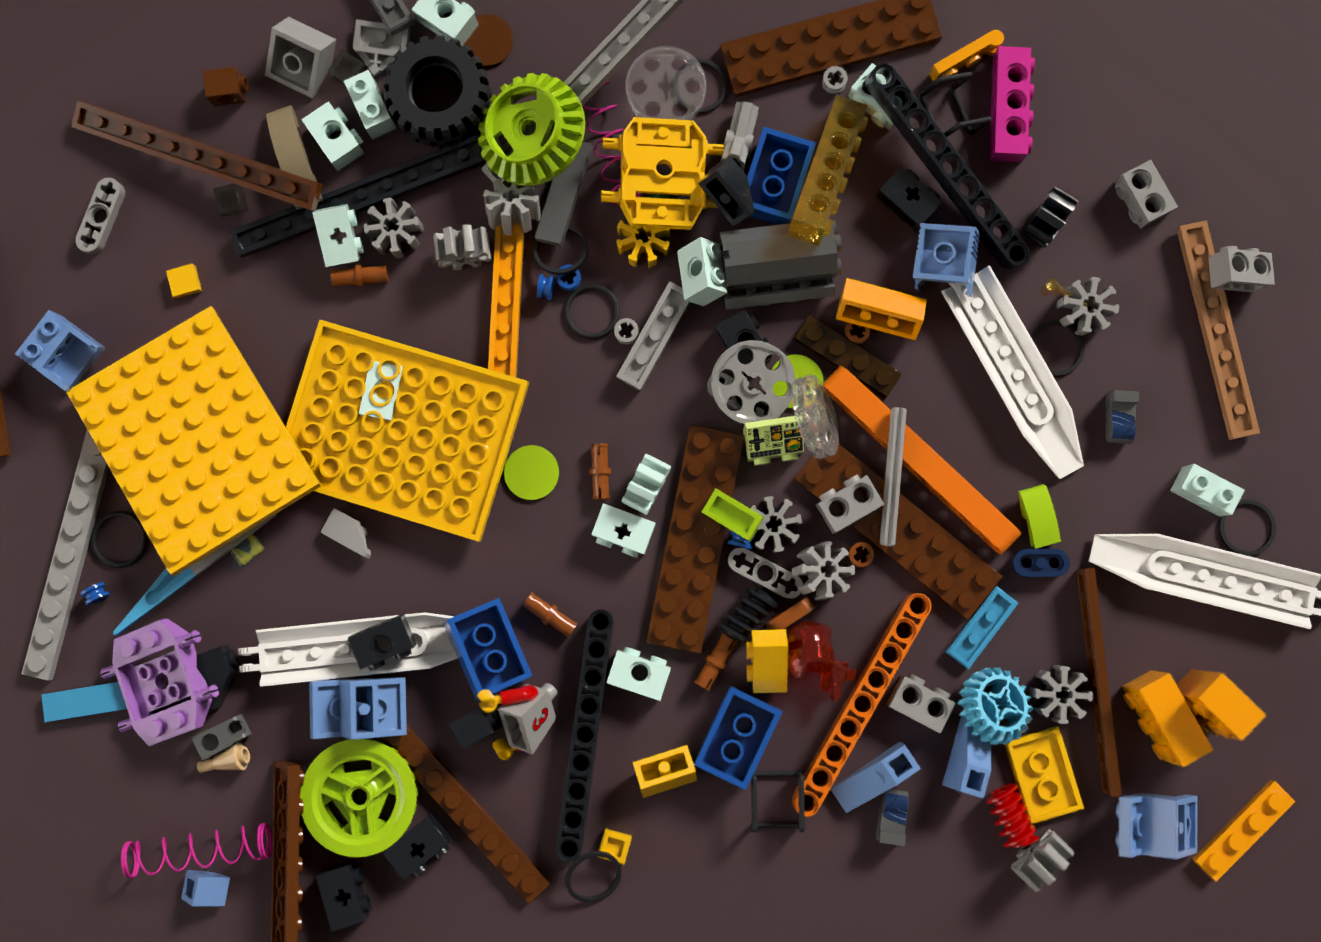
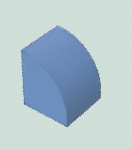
(205, 888)

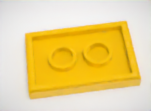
(1044, 775)

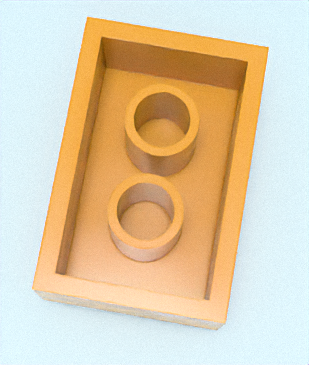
(1219, 704)
(1166, 718)

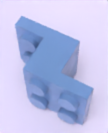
(357, 708)
(1157, 825)

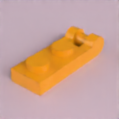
(968, 55)

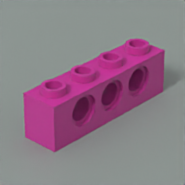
(1002, 144)

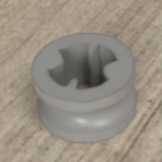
(831, 72)
(635, 332)

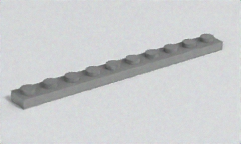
(608, 57)
(67, 563)

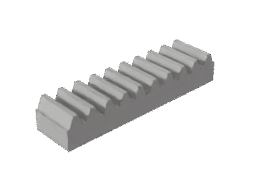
(654, 337)

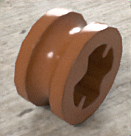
(855, 339)
(852, 551)

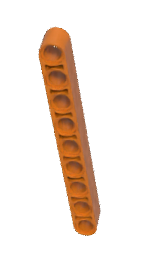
(923, 462)
(873, 695)

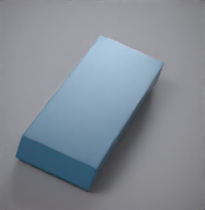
(981, 627)
(82, 702)

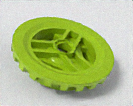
(532, 161)
(328, 781)

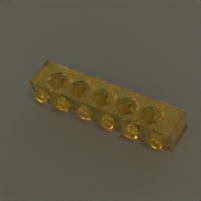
(827, 171)

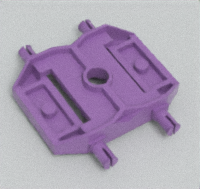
(144, 684)

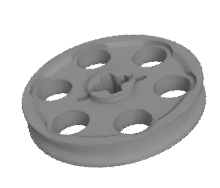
(754, 368)

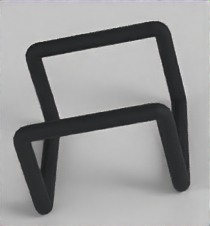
(966, 123)
(801, 824)

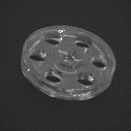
(655, 79)
(815, 416)

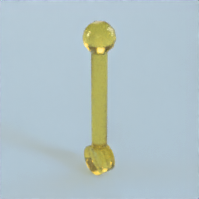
(1052, 284)

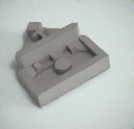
(376, 44)

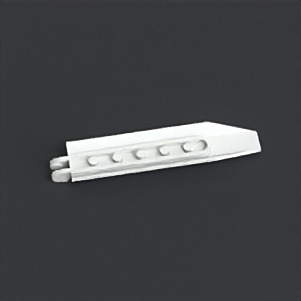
(1017, 370)
(1210, 576)
(324, 651)

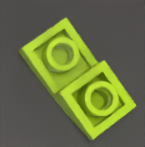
(1040, 516)

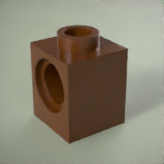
(225, 86)

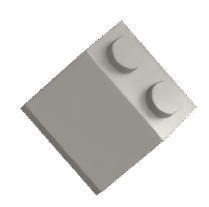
(299, 56)

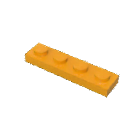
(1243, 830)

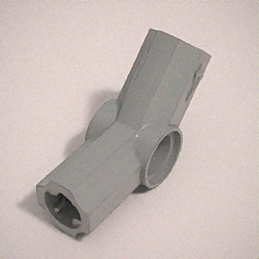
(740, 136)

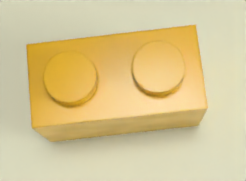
(769, 661)
(665, 771)

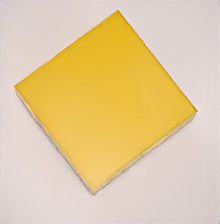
(183, 281)
(615, 844)

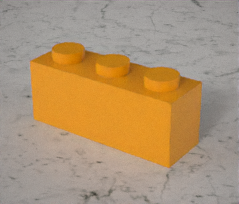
(881, 309)

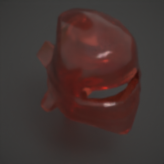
(812, 651)

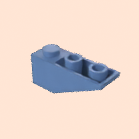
(968, 762)
(875, 777)

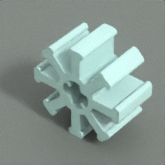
(646, 484)

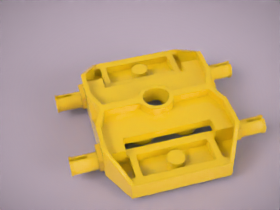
(644, 147)

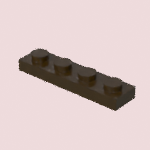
(845, 353)

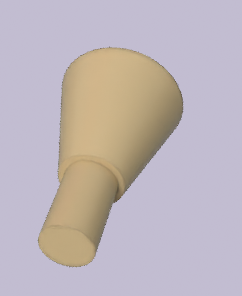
(233, 758)

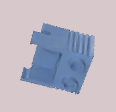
(946, 255)
(60, 350)

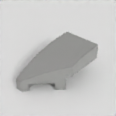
(346, 532)

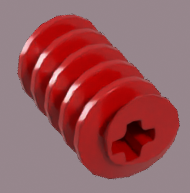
(1012, 816)

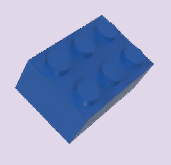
(778, 175)
(487, 648)
(737, 737)

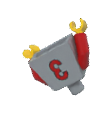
(525, 715)

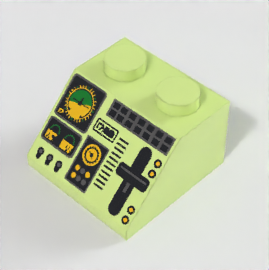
(772, 440)

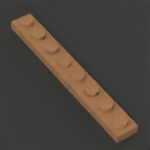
(1218, 333)

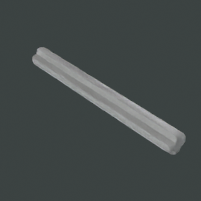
(893, 476)

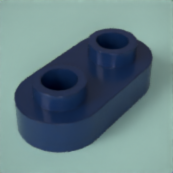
(1039, 562)

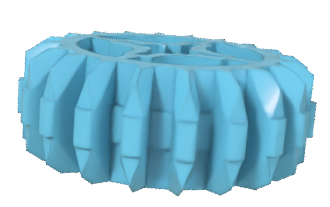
(987, 709)

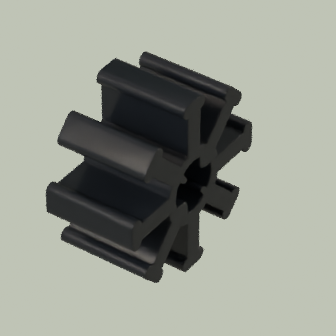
(1050, 216)

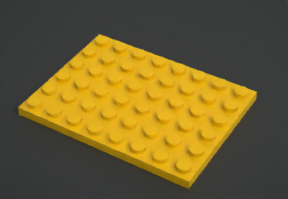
(192, 440)
(438, 452)

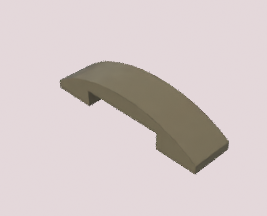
(288, 143)

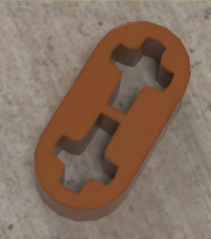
(790, 615)

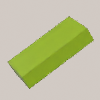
(733, 514)

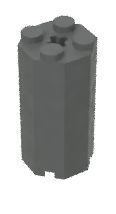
(771, 257)

